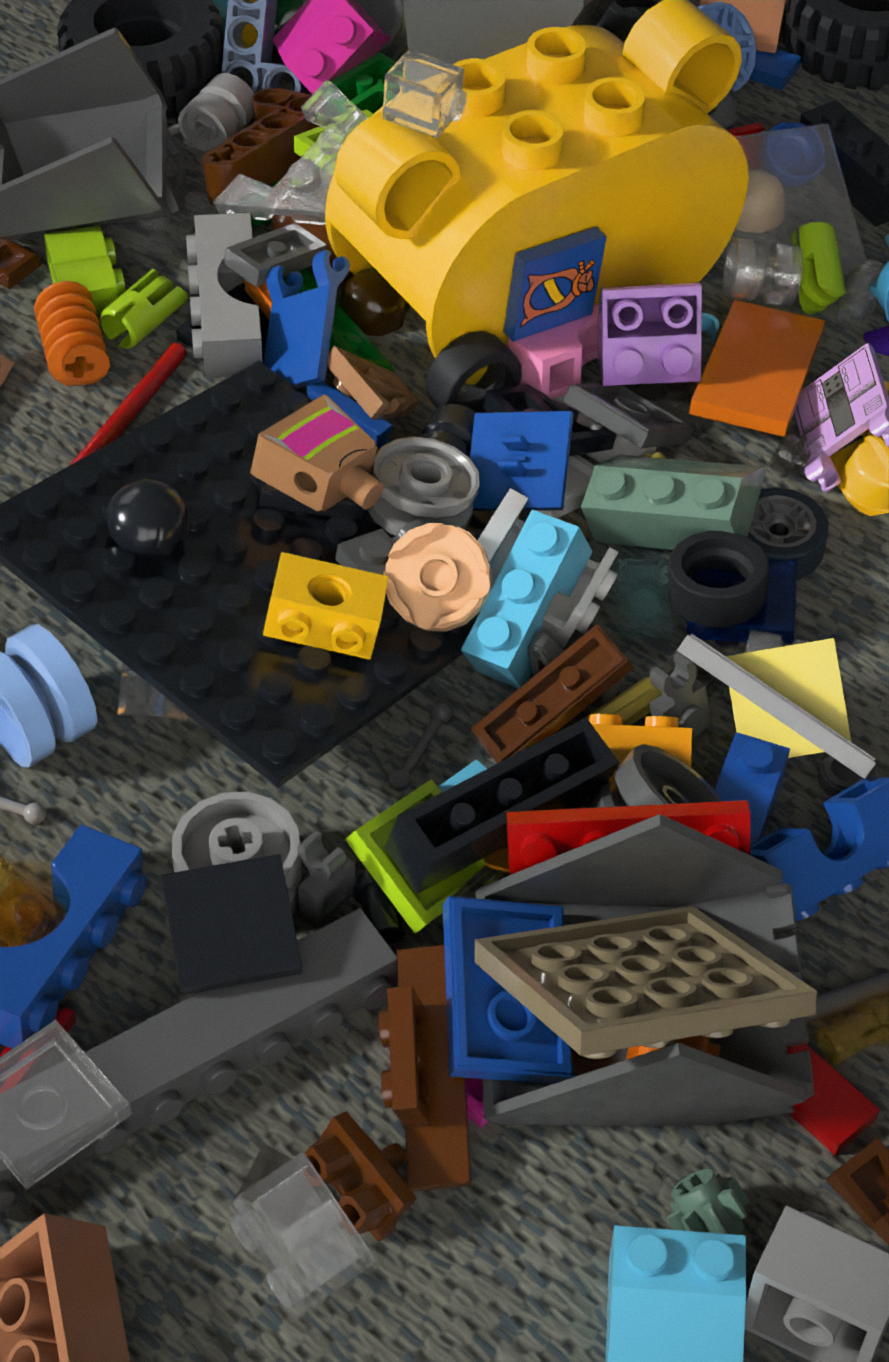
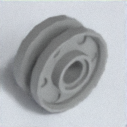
(423, 482)

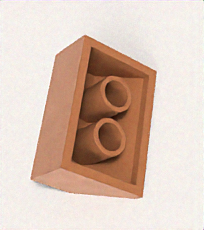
(60, 1295)

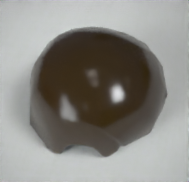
(373, 303)

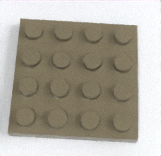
(643, 980)

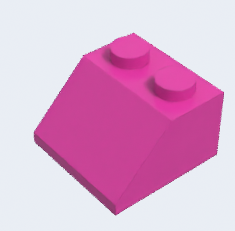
(328, 40)

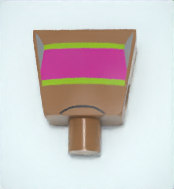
(318, 457)

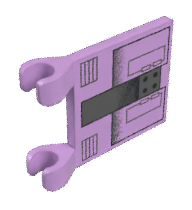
(840, 409)

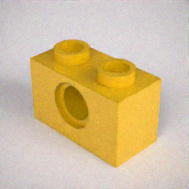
(326, 605)

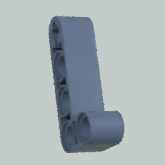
(259, 56)

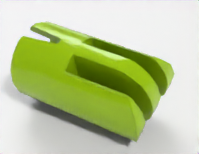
(821, 267)
(141, 309)

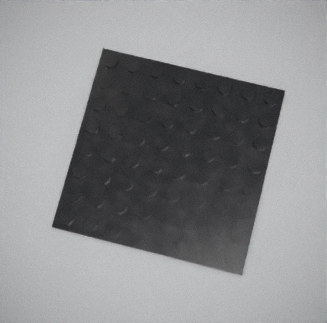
(200, 613)

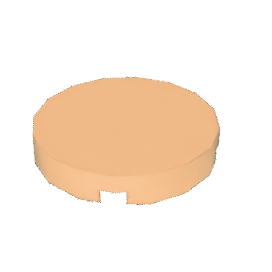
(438, 577)

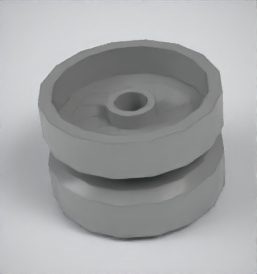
(238, 829)

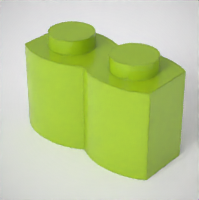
(85, 258)

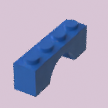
(93, 885)

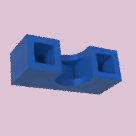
(856, 846)

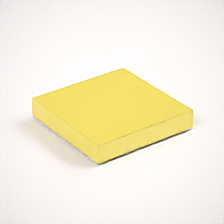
(804, 675)

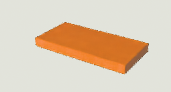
(757, 368)

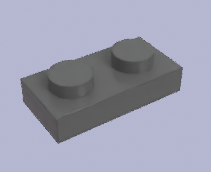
(286, 246)

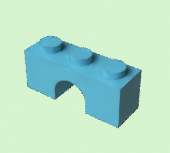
(540, 565)

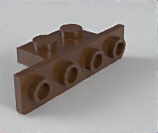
(419, 1081)

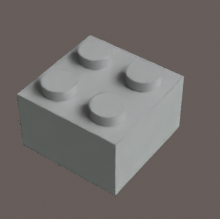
(820, 1291)

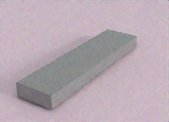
(777, 705)

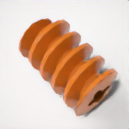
(71, 334)

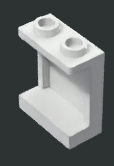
(563, 612)

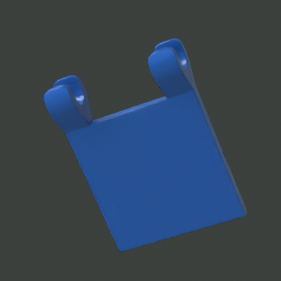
(303, 321)

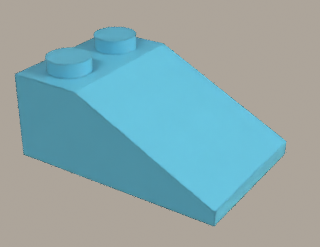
(675, 1296)

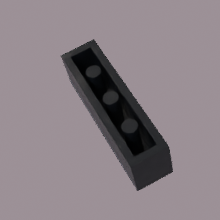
(472, 816)

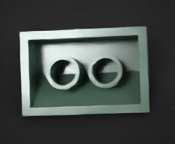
(668, 500)

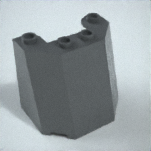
(86, 143)

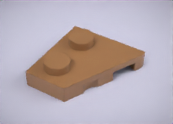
(372, 386)

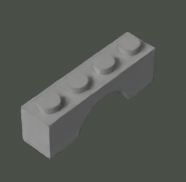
(229, 327)

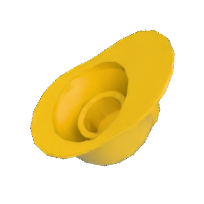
(865, 474)

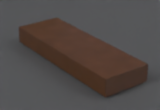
(553, 695)

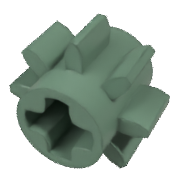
(708, 1204)

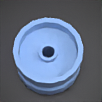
(41, 696)

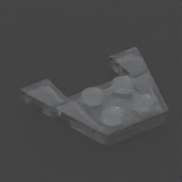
(306, 185)

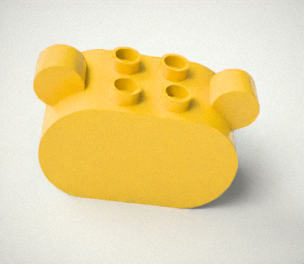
(547, 147)

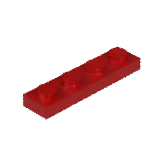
(549, 833)

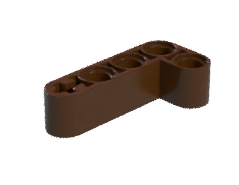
(263, 148)

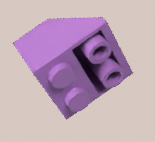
(650, 334)

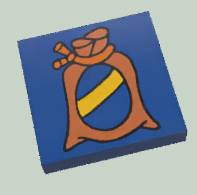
(554, 283)

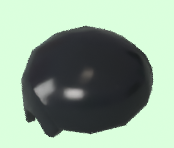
(148, 517)

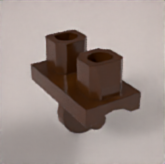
(363, 1175)

